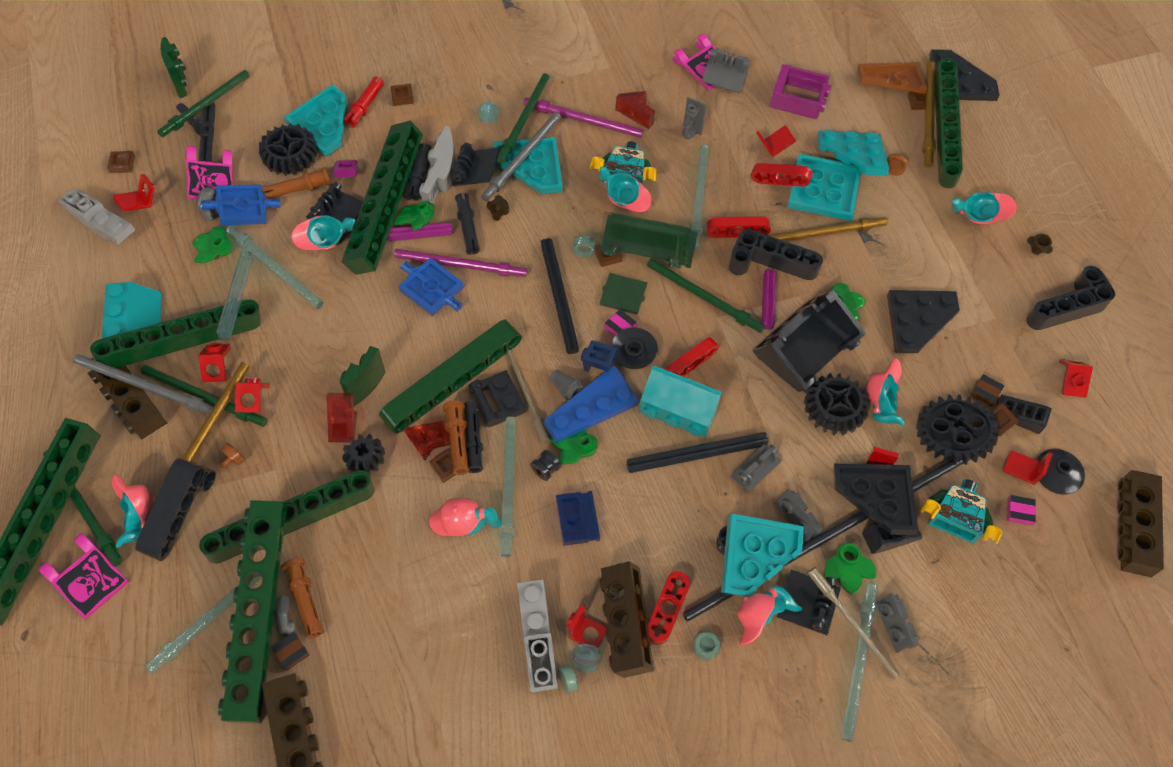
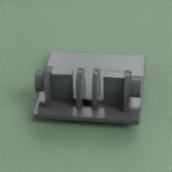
(726, 70)

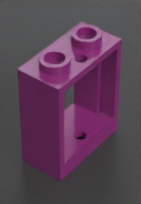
(805, 80)

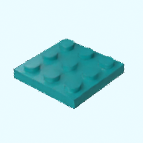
(830, 190)

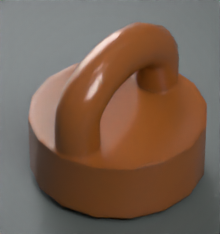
(897, 164)
(232, 454)

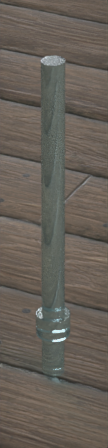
(699, 195)
(246, 242)
(506, 530)
(868, 611)
(172, 649)

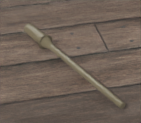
(537, 421)
(828, 591)

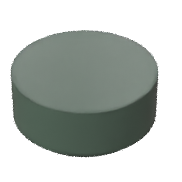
(706, 645)
(567, 678)

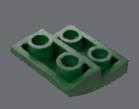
(174, 66)
(364, 377)

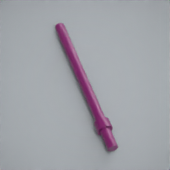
(545, 107)
(502, 269)

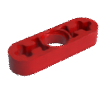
(795, 174)
(725, 226)
(694, 357)
(681, 593)

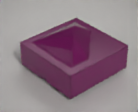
(346, 168)

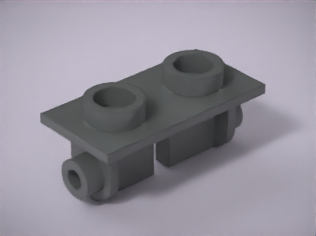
(693, 118)
(757, 467)
(794, 511)
(893, 616)

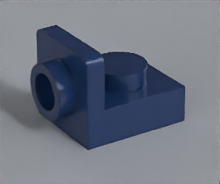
(598, 356)

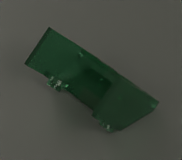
(648, 239)

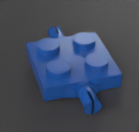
(240, 204)
(431, 286)

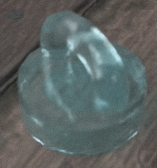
(488, 112)
(583, 242)
(586, 658)

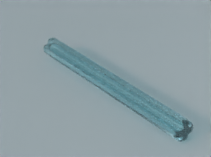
(235, 295)

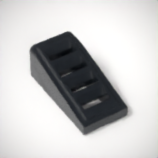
(1034, 409)
(878, 542)

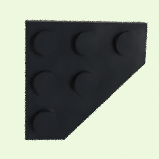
(972, 81)
(919, 316)
(880, 493)

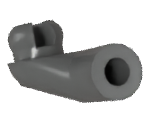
(205, 195)
(283, 625)

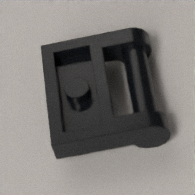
(504, 395)

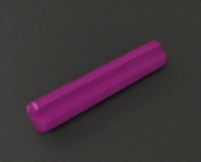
(426, 231)
(768, 299)

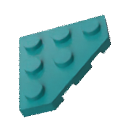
(323, 117)
(857, 148)
(540, 167)
(756, 552)

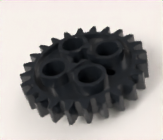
(957, 425)

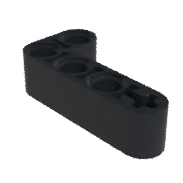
(773, 254)
(1091, 297)
(172, 507)

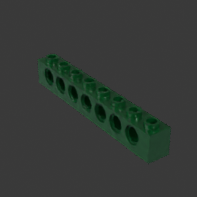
(382, 198)
(41, 507)
(250, 709)

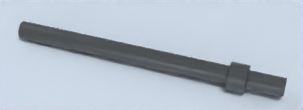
(498, 182)
(194, 403)

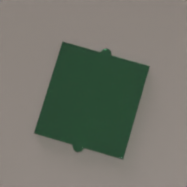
(623, 293)

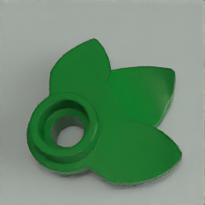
(416, 214)
(212, 245)
(851, 300)
(574, 449)
(849, 571)

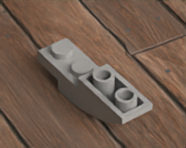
(442, 165)
(96, 217)
(537, 636)

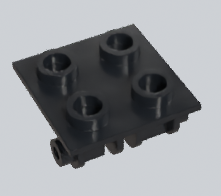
(474, 166)
(336, 204)
(816, 609)

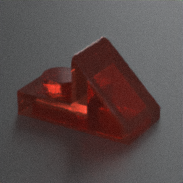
(634, 107)
(341, 417)
(428, 437)

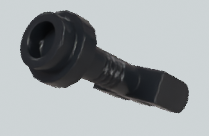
(201, 126)

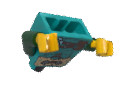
(626, 160)
(962, 513)

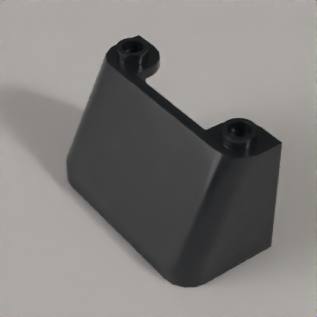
(810, 340)

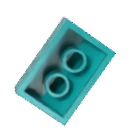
(130, 308)
(679, 401)

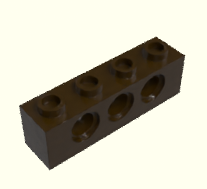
(143, 421)
(1149, 534)
(639, 656)
(277, 695)

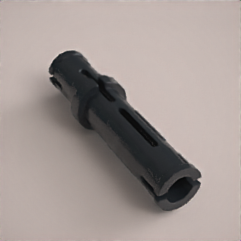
(417, 177)
(465, 216)
(473, 442)

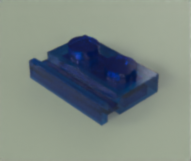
(577, 518)

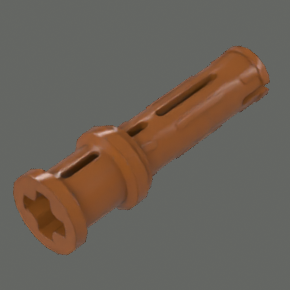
(307, 181)
(455, 427)
(300, 587)

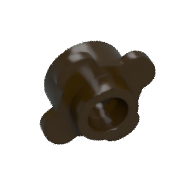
(501, 203)
(1040, 244)

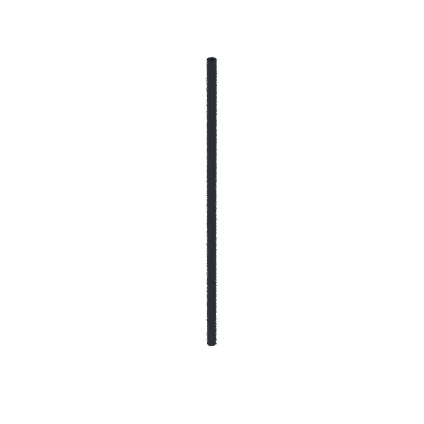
(824, 537)

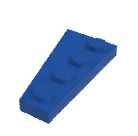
(592, 405)

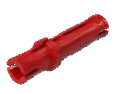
(360, 107)

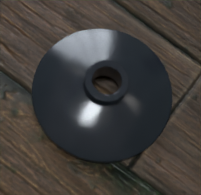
(639, 341)
(1059, 480)

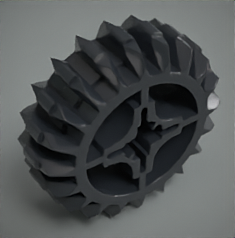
(275, 146)
(842, 415)

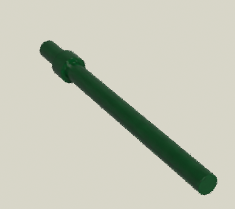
(177, 122)
(509, 143)
(741, 317)
(206, 396)
(104, 541)

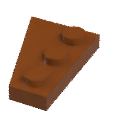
(893, 75)

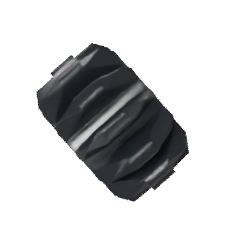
(359, 447)

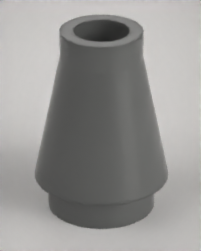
(565, 384)

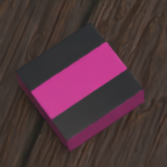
(619, 321)
(1021, 510)

